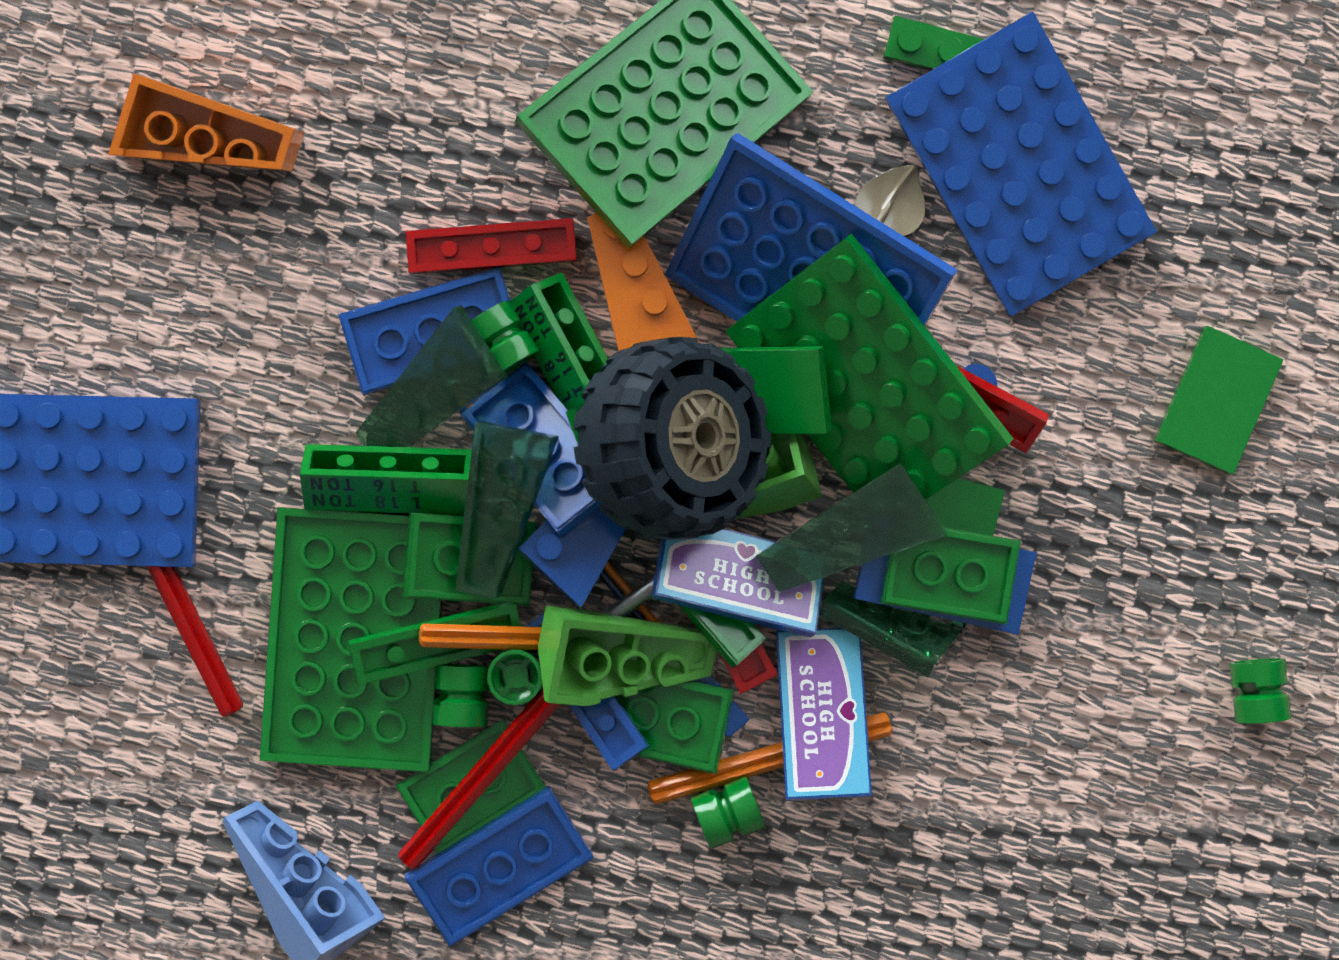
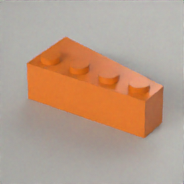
(190, 128)
(636, 290)

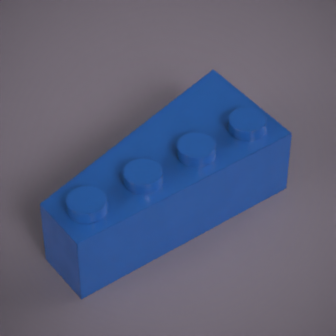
(576, 558)

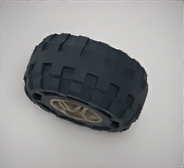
(672, 438)

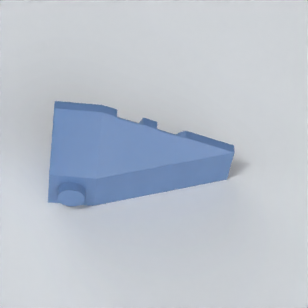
(304, 900)

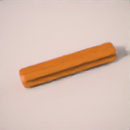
(479, 636)

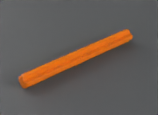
(741, 765)

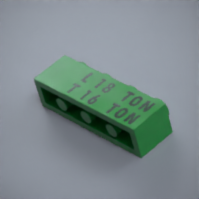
(563, 335)
(385, 479)

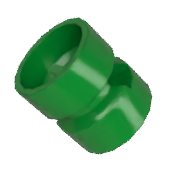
(501, 333)
(515, 676)
(1260, 690)
(460, 695)
(728, 812)

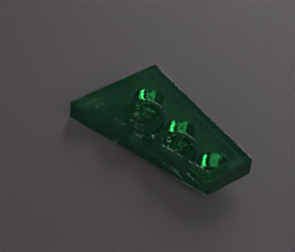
(897, 632)

